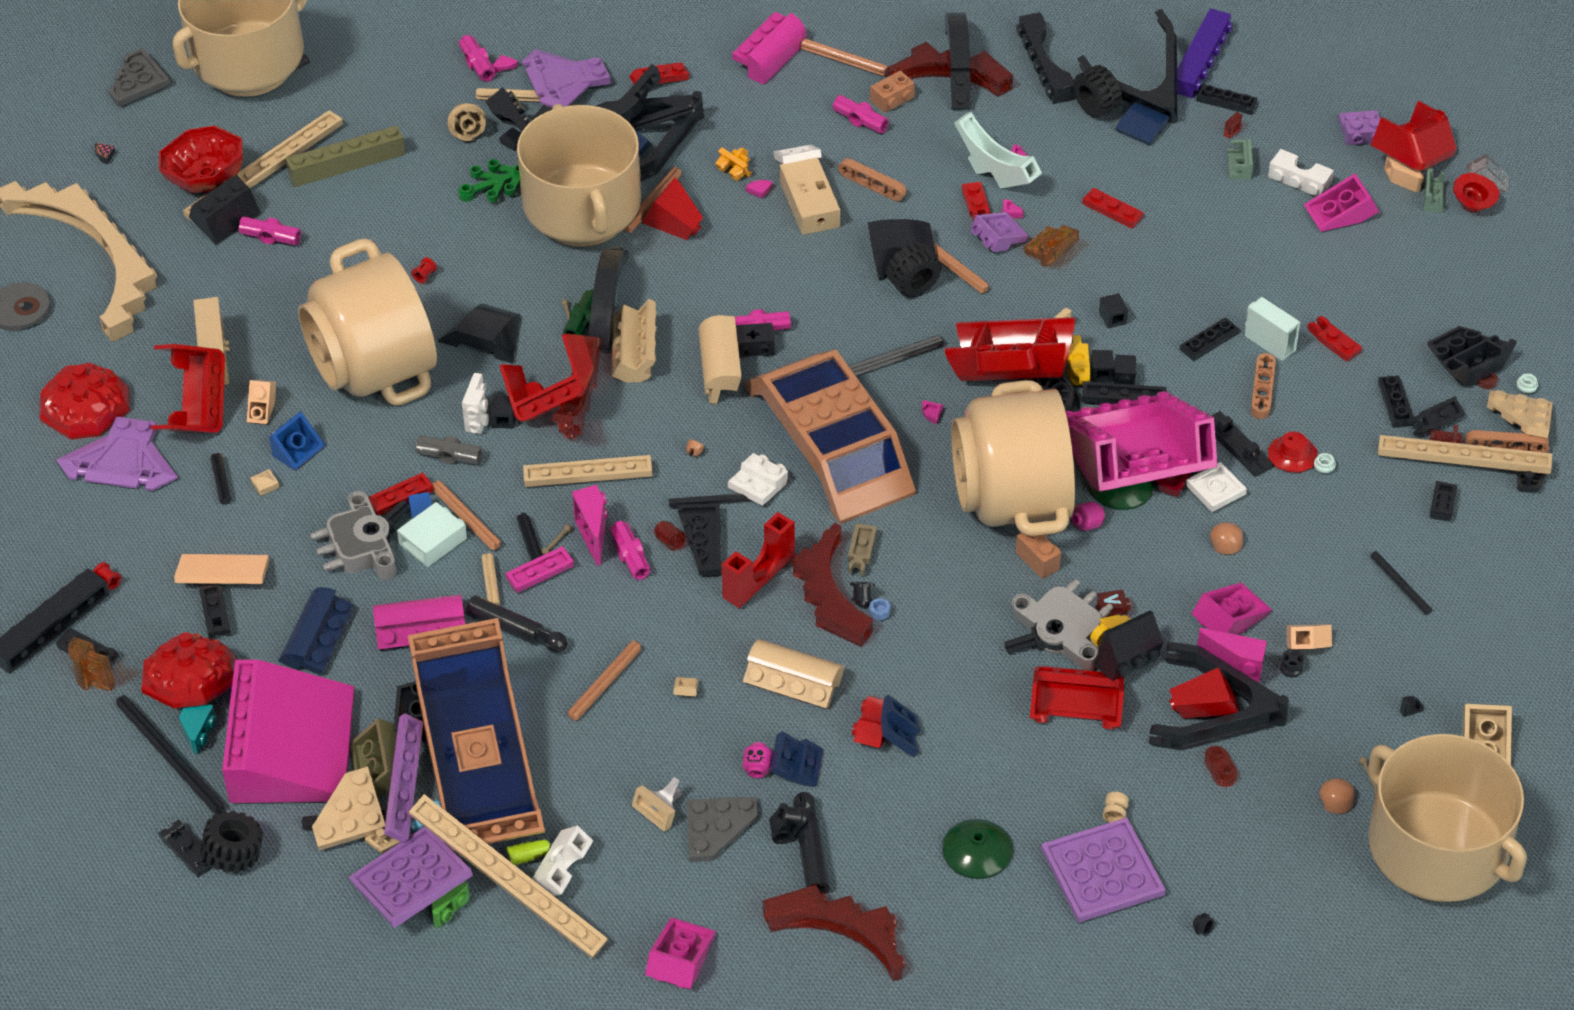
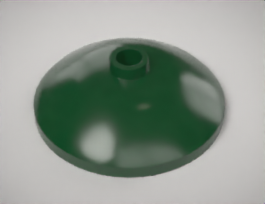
(1124, 497)
(977, 858)

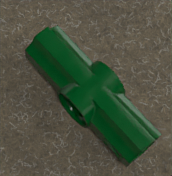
(580, 315)

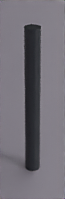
(713, 499)
(1401, 583)

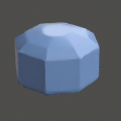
(879, 609)

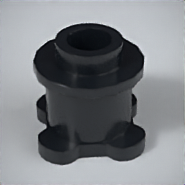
(862, 592)

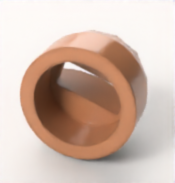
(695, 446)

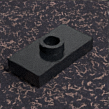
(1443, 501)

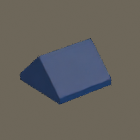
(295, 441)

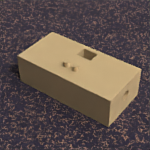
(810, 196)
(210, 327)

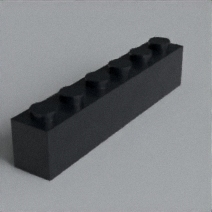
(51, 619)

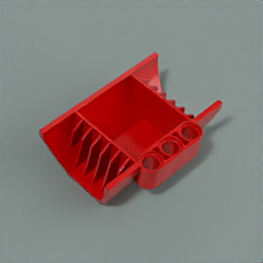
(1011, 349)

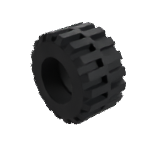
(1097, 91)
(914, 270)
(231, 841)

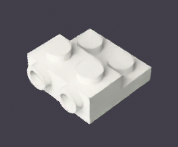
(475, 405)
(759, 479)

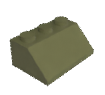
(376, 750)

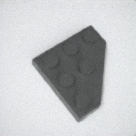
(137, 78)
(717, 824)

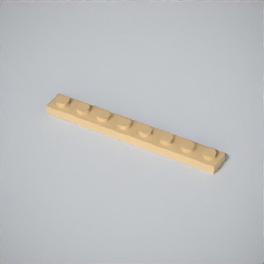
(1465, 454)

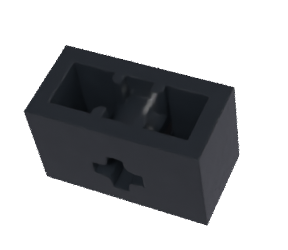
(755, 339)

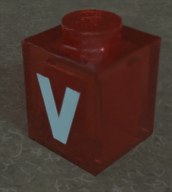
(1117, 598)

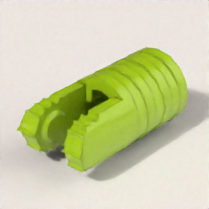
(527, 851)

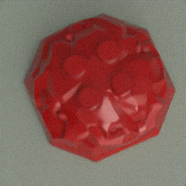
(201, 159)
(83, 401)
(188, 671)

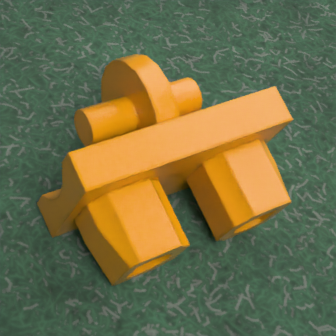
(737, 160)

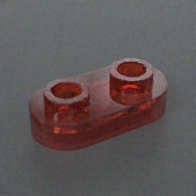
(1219, 764)

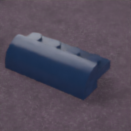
(316, 631)

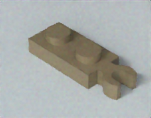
(861, 547)

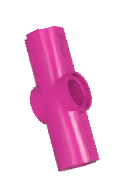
(477, 58)
(861, 114)
(270, 230)
(780, 320)
(630, 550)

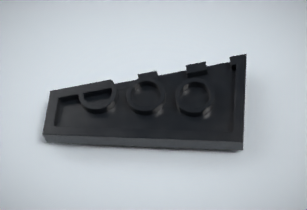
(702, 532)

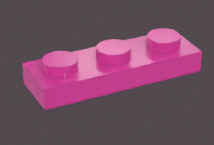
(539, 569)

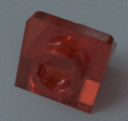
(1444, 436)

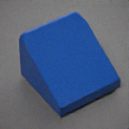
(419, 503)

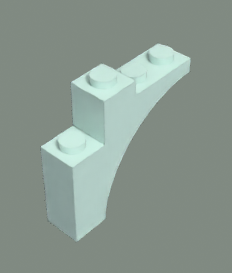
(989, 156)

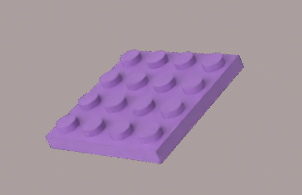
(1102, 869)
(410, 876)

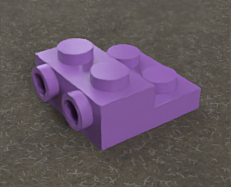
(1359, 126)
(998, 231)

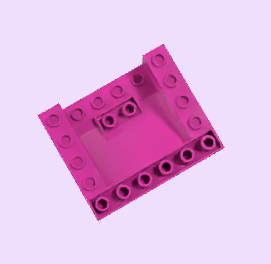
(1141, 440)
(285, 734)

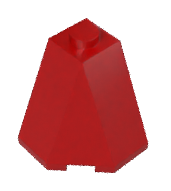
(674, 212)
(1204, 696)

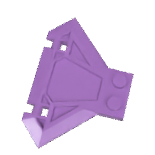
(562, 79)
(121, 458)

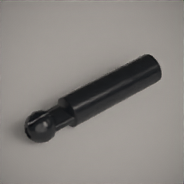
(516, 624)
(811, 845)

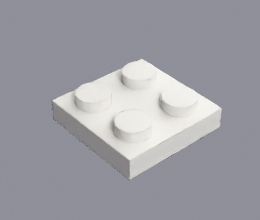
(797, 154)
(1216, 487)

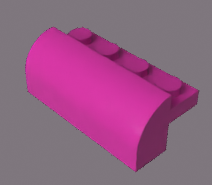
(770, 46)
(411, 617)

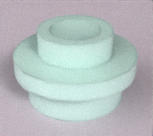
(1527, 383)
(1324, 463)

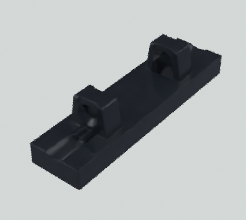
(1240, 446)

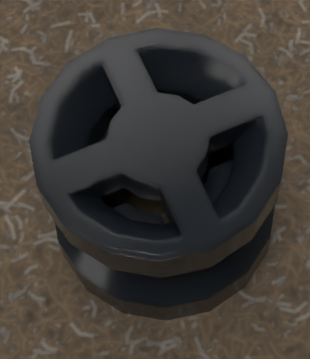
(1292, 663)

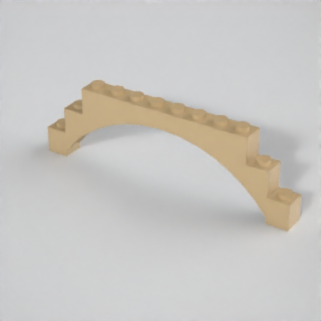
(77, 209)

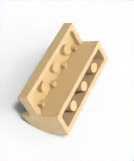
(634, 342)
(719, 355)
(793, 673)

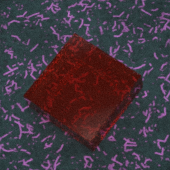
(1233, 125)

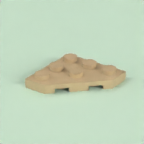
(1529, 413)
(350, 811)

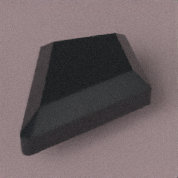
(1530, 481)

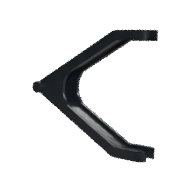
(1164, 97)
(674, 137)
(1264, 710)

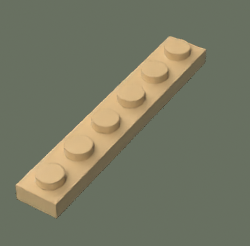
(587, 470)

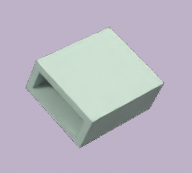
(1272, 328)
(432, 534)

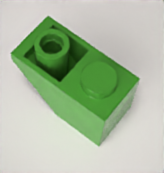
(445, 906)

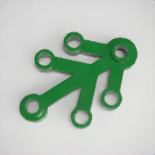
(467, 192)

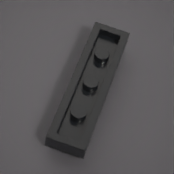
(1113, 392)

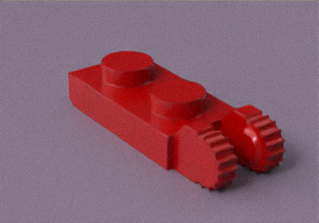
(975, 199)
(1334, 339)

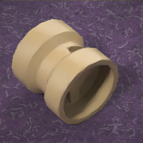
(1116, 806)

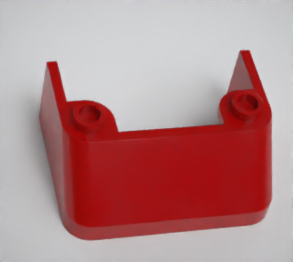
(1418, 142)
(201, 389)
(532, 399)

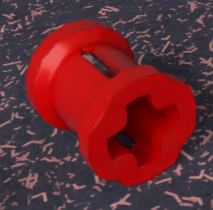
(422, 272)
(112, 578)

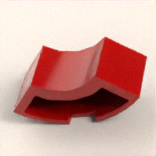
(869, 729)

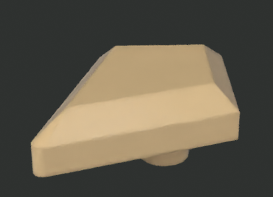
(381, 842)

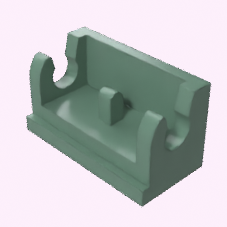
(1240, 160)
(1434, 192)

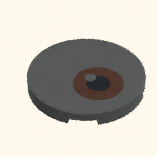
(22, 306)

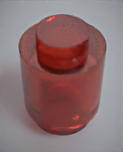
(669, 535)

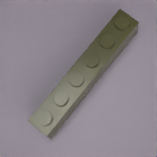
(345, 156)

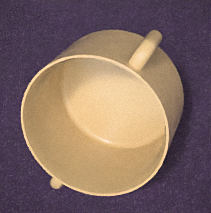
(240, 43)
(579, 174)
(368, 326)
(1015, 459)
(1445, 817)

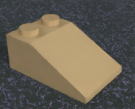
(1489, 726)

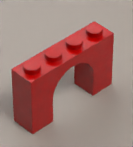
(744, 578)

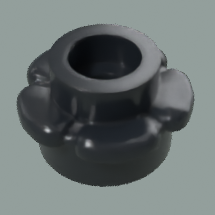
(1203, 924)

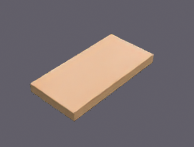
(221, 569)

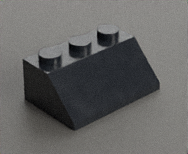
(222, 209)
(1129, 646)

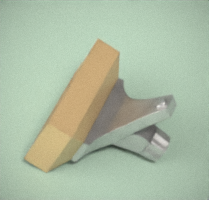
(658, 804)

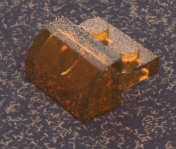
(1052, 244)
(89, 666)

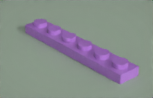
(403, 778)

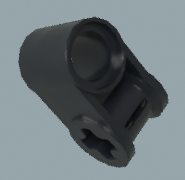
(786, 823)

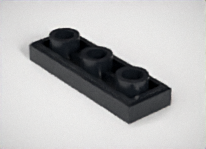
(1227, 99)
(1209, 339)
(1395, 401)

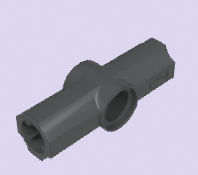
(449, 450)

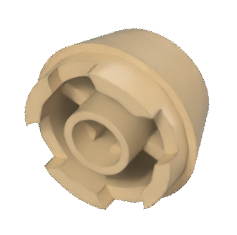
(466, 121)

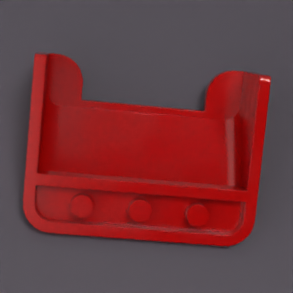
(1076, 695)

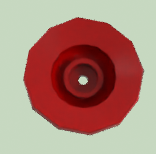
(1475, 192)
(1292, 453)

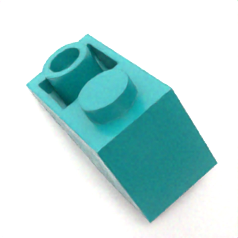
(196, 725)

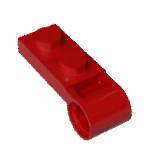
(668, 73)

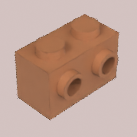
(892, 91)
(1039, 554)

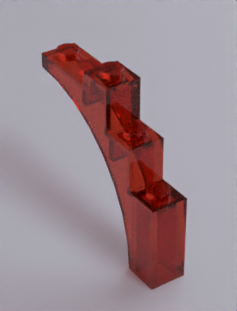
(928, 62)
(572, 415)
(833, 610)
(841, 916)

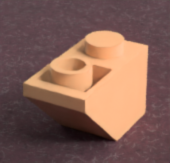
(1403, 175)
(261, 401)
(1309, 636)

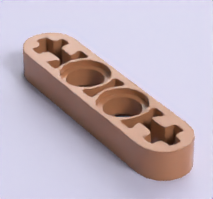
(891, 188)
(1260, 385)
(1537, 443)

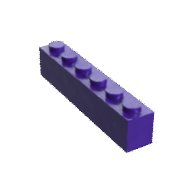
(1202, 52)

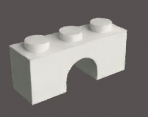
(1312, 181)
(567, 848)

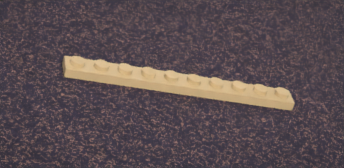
(292, 146)
(508, 876)

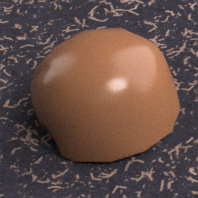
(1226, 538)
(1337, 795)

